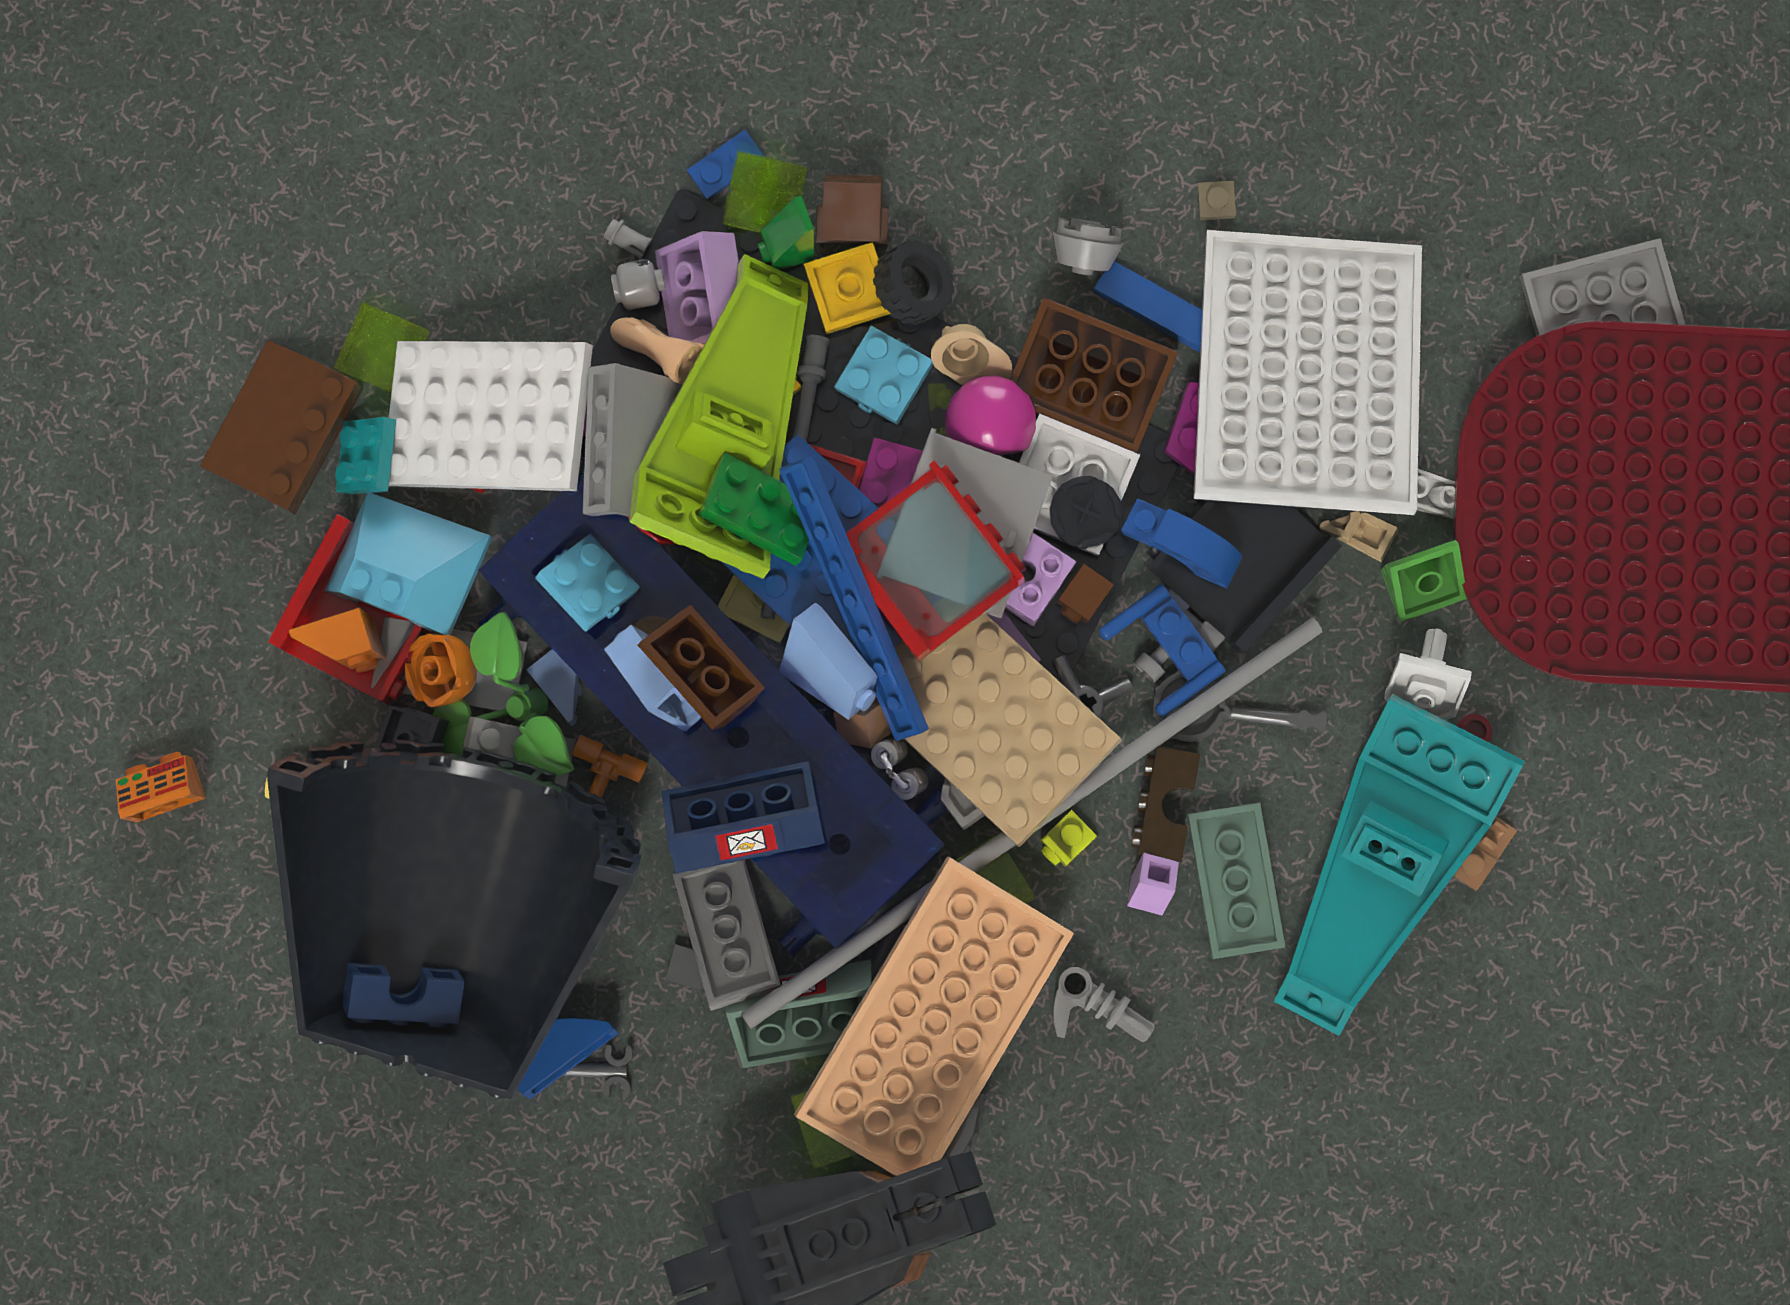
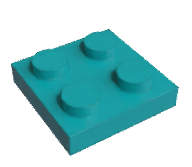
(365, 455)

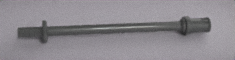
(811, 374)

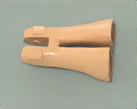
(672, 354)

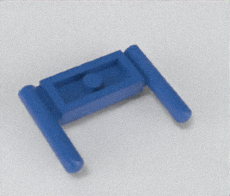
(1176, 638)

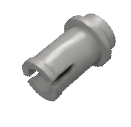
(626, 238)

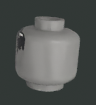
(637, 284)

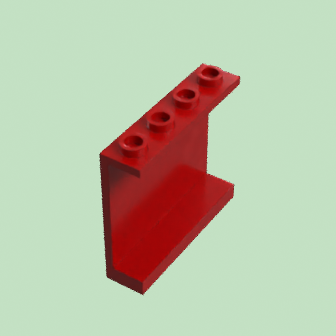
(313, 604)

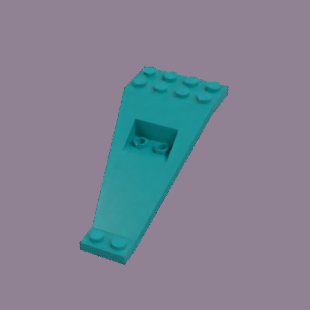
(1424, 797)

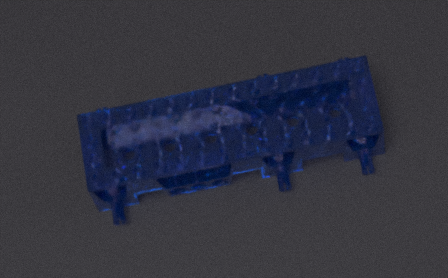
(784, 729)

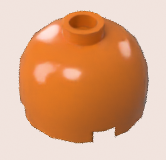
(440, 670)

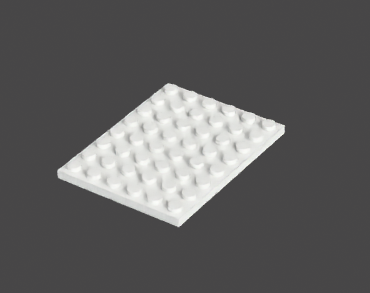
(1309, 373)

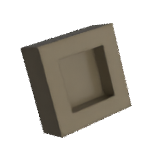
(1216, 200)

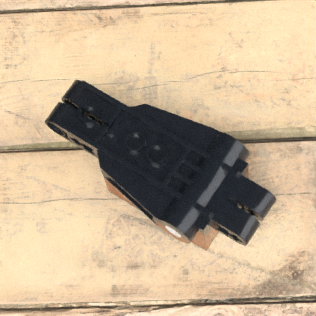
(831, 1236)

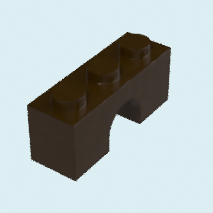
(1168, 771)

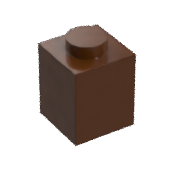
(1084, 595)

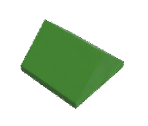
(1425, 580)

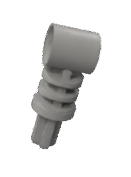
(1103, 1003)

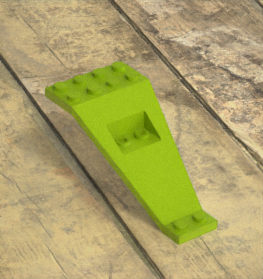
(729, 403)

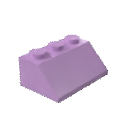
(698, 282)

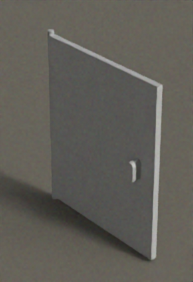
(1002, 488)

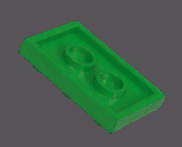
(755, 509)

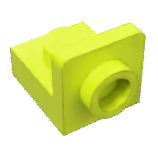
(1066, 839)

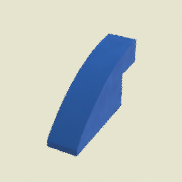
(564, 1048)

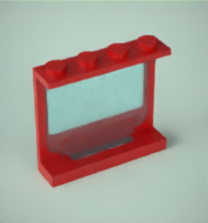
(933, 561)

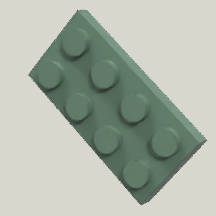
(1236, 880)

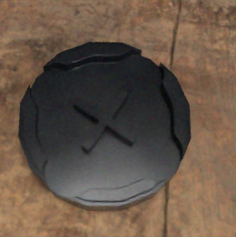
(1085, 512)

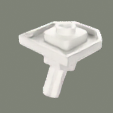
(1428, 679)

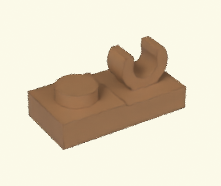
(1485, 854)

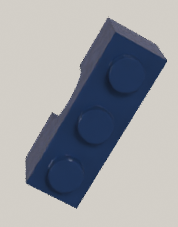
(433, 1000)

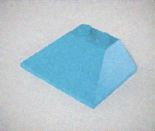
(409, 563)

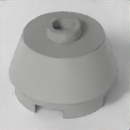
(1086, 245)

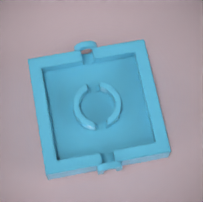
(884, 375)
(587, 582)

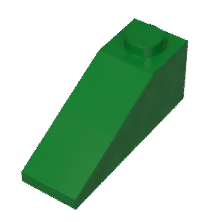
(788, 237)

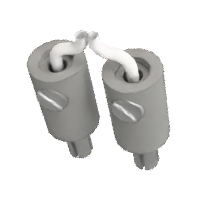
(907, 783)

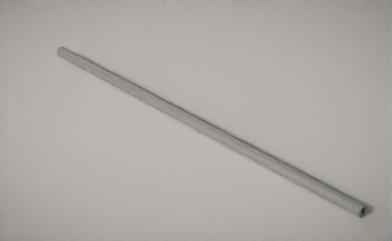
(1002, 843)

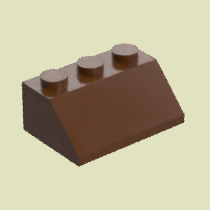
(702, 668)

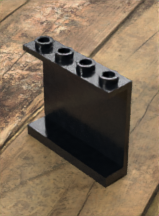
(1277, 563)

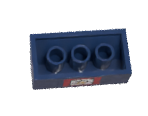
(742, 817)

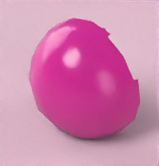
(991, 416)

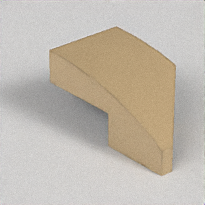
(1363, 533)

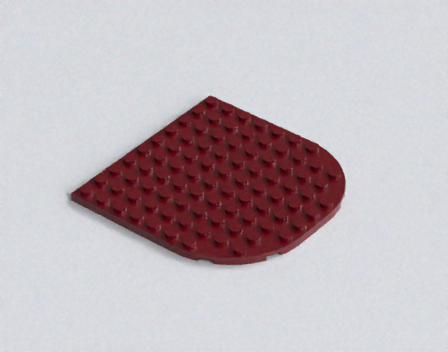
(1633, 505)

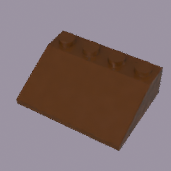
(1092, 374)
(282, 426)

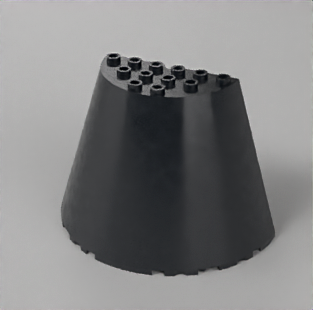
(443, 867)

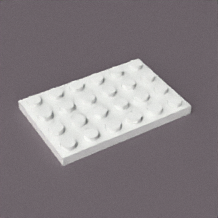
(489, 414)

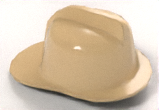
(967, 355)

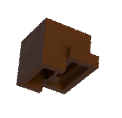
(852, 210)

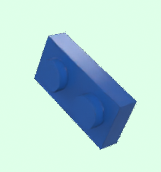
(714, 171)

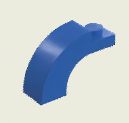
(1184, 540)

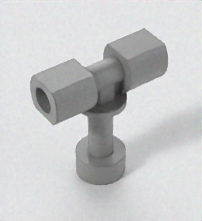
(1152, 664)

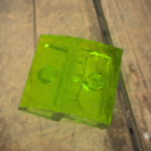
(760, 189)

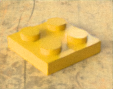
(845, 287)

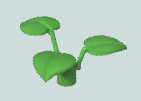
(498, 652)

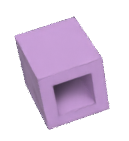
(1153, 884)

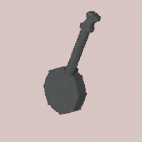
(1212, 720)

